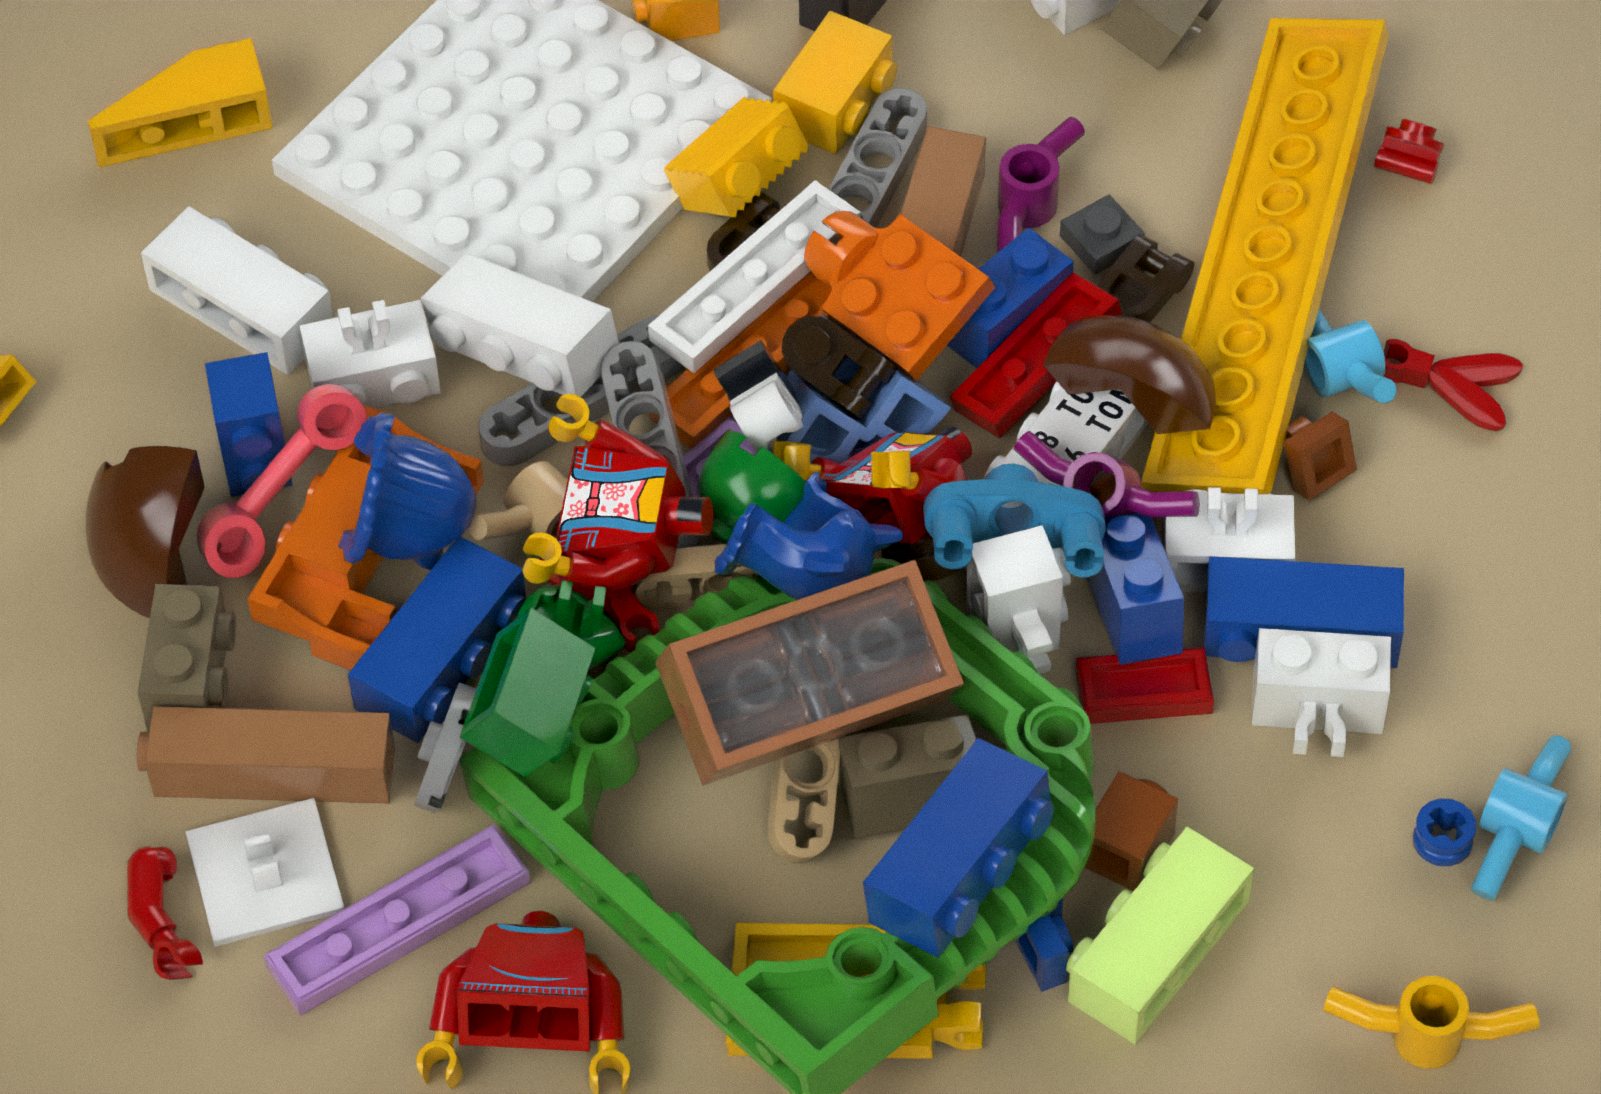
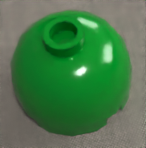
(738, 478)

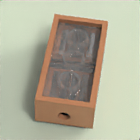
(808, 672)

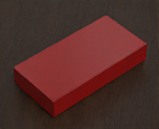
(1145, 688)

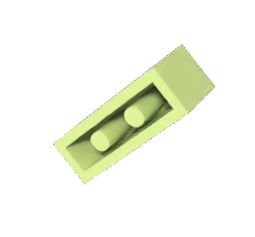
(1158, 934)

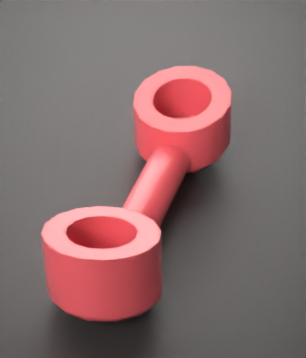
(327, 419)

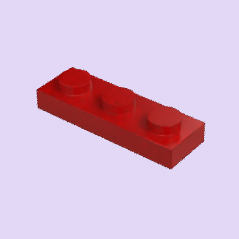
(1015, 373)

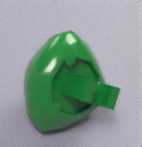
(579, 616)

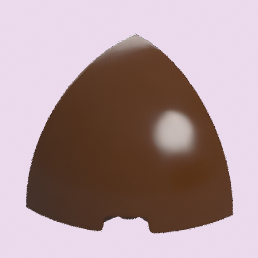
(1142, 360)
(139, 520)

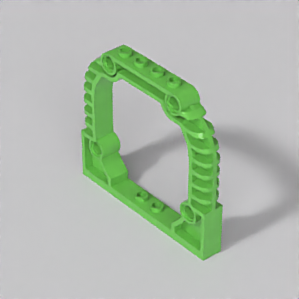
(808, 1018)

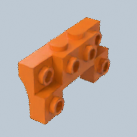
(308, 581)

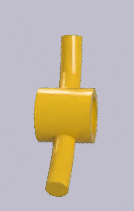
(1438, 1000)

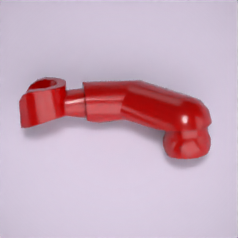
(145, 910)

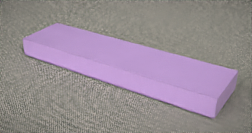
(397, 919)

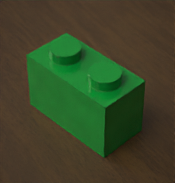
(529, 693)

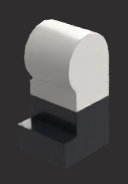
(759, 395)

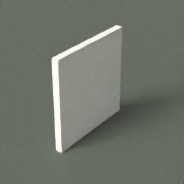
(264, 872)

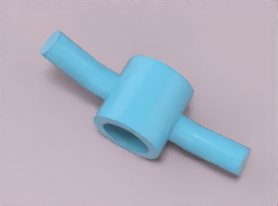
(1347, 360)
(1521, 814)

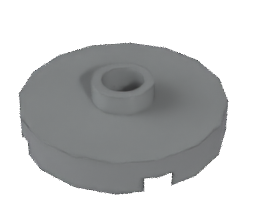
(443, 750)

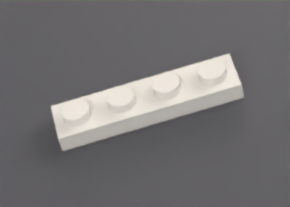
(745, 280)

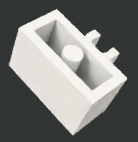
(375, 354)
(1231, 527)
(1018, 592)
(1321, 684)

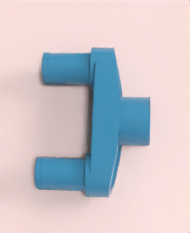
(973, 512)

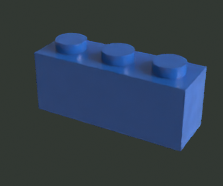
(1298, 597)
(438, 638)
(959, 848)

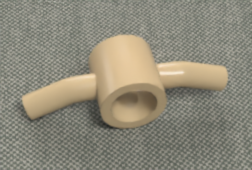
(532, 504)

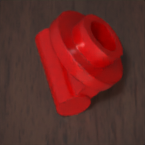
(1410, 151)

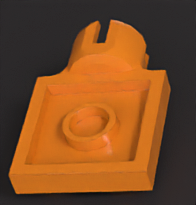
(895, 288)

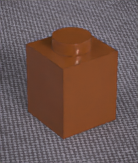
(1129, 828)

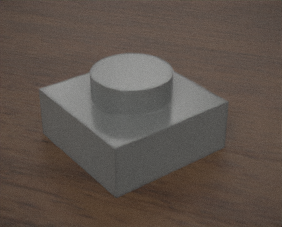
(1099, 233)

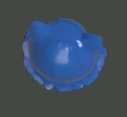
(411, 500)
(812, 550)

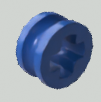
(1447, 815)

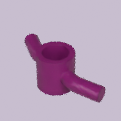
(1031, 181)
(1128, 494)

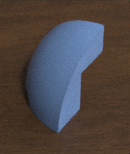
(839, 435)

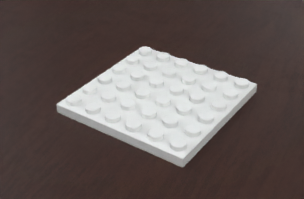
(514, 138)

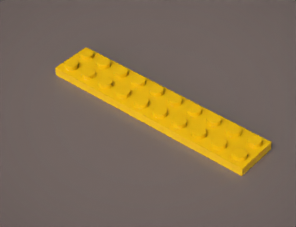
(1272, 249)

